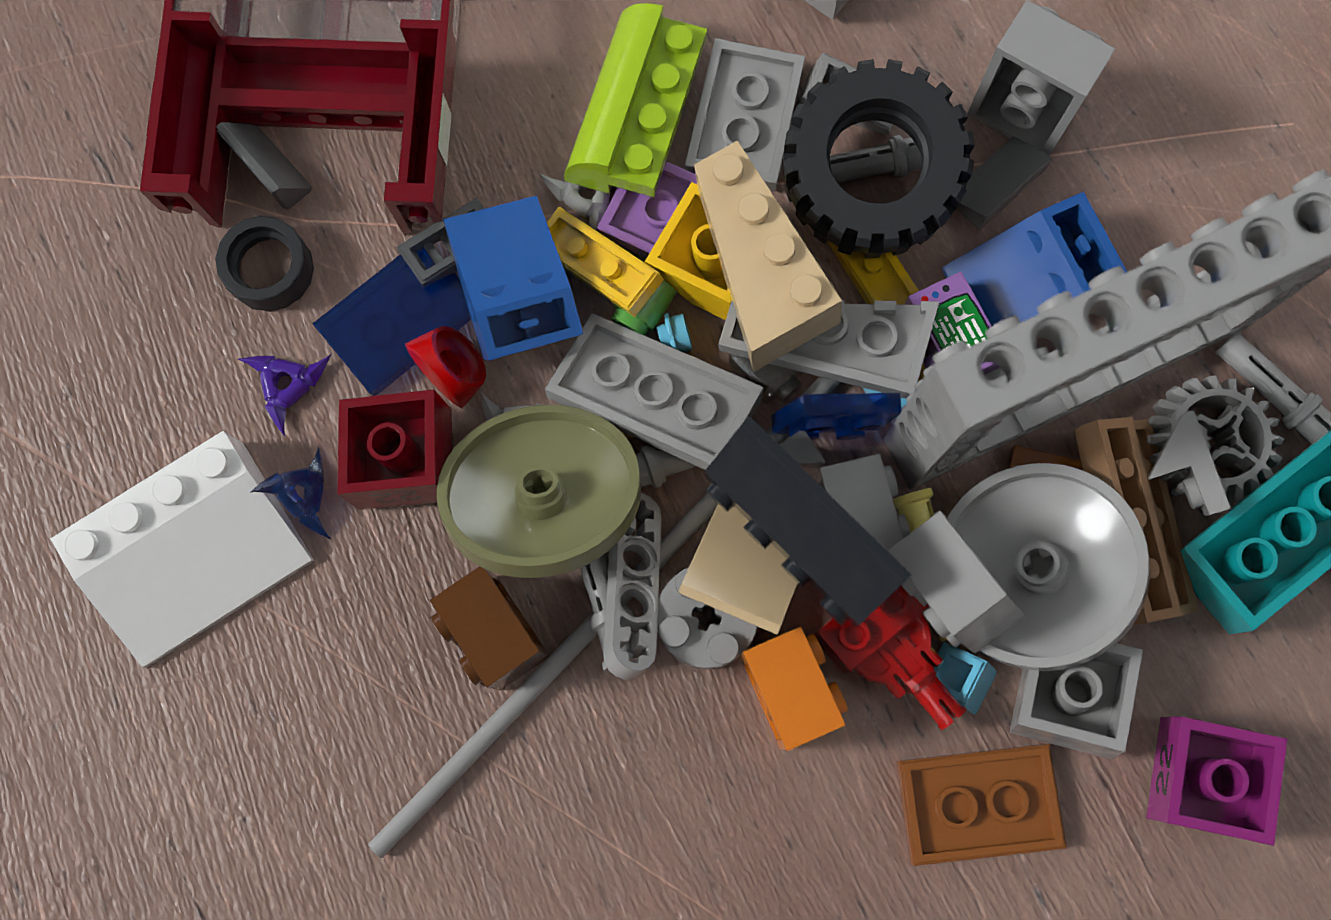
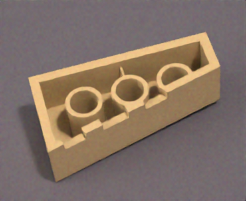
(769, 270)

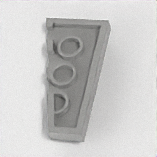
(871, 348)

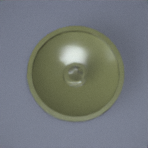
(539, 491)

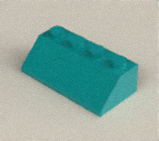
(1266, 544)

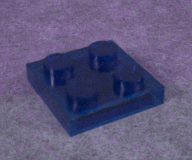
(836, 413)

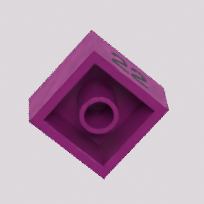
(1217, 779)

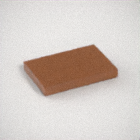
(981, 804)

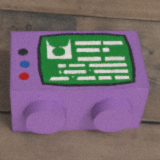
(957, 317)

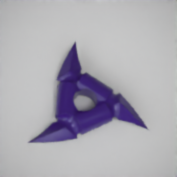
(278, 399)

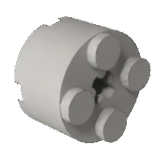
(695, 647)

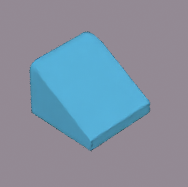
(965, 676)

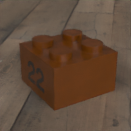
(488, 629)

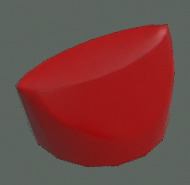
(449, 363)

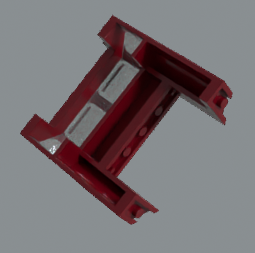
(300, 68)

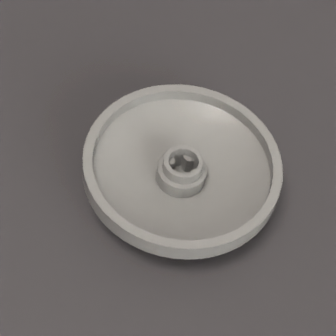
(1065, 558)

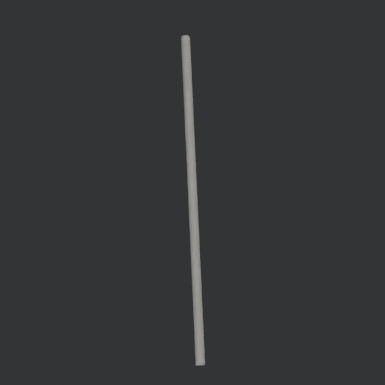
(542, 677)

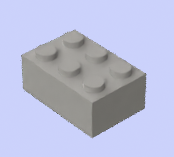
(1039, 77)

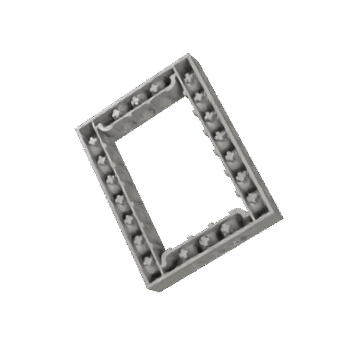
(1246, 275)

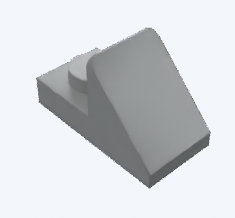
(1189, 450)

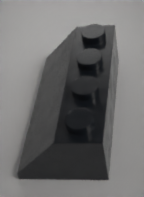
(803, 524)

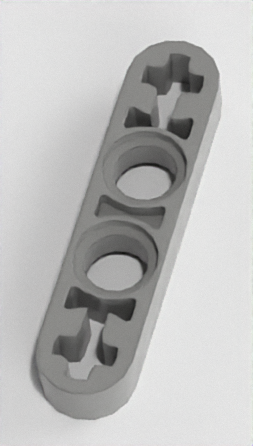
(638, 584)

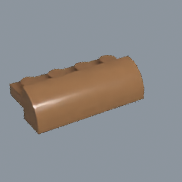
(1120, 457)

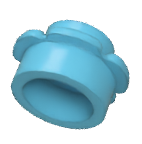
(675, 333)

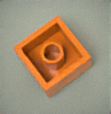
(794, 689)

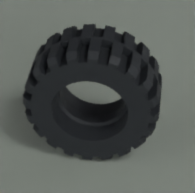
(890, 98)

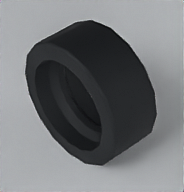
(240, 240)

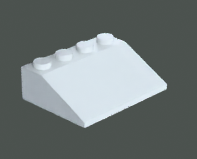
(182, 549)

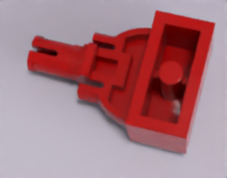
(891, 646)

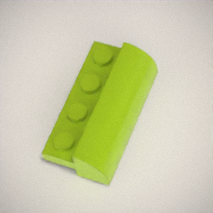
(636, 102)

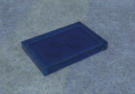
(387, 312)

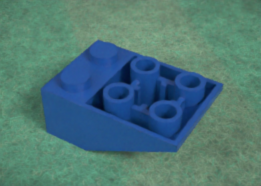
(1037, 260)
(512, 278)

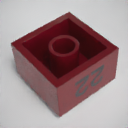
(392, 448)

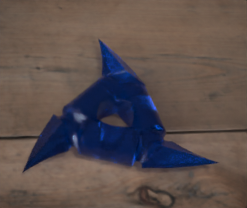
(312, 481)

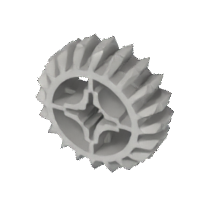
(1247, 458)

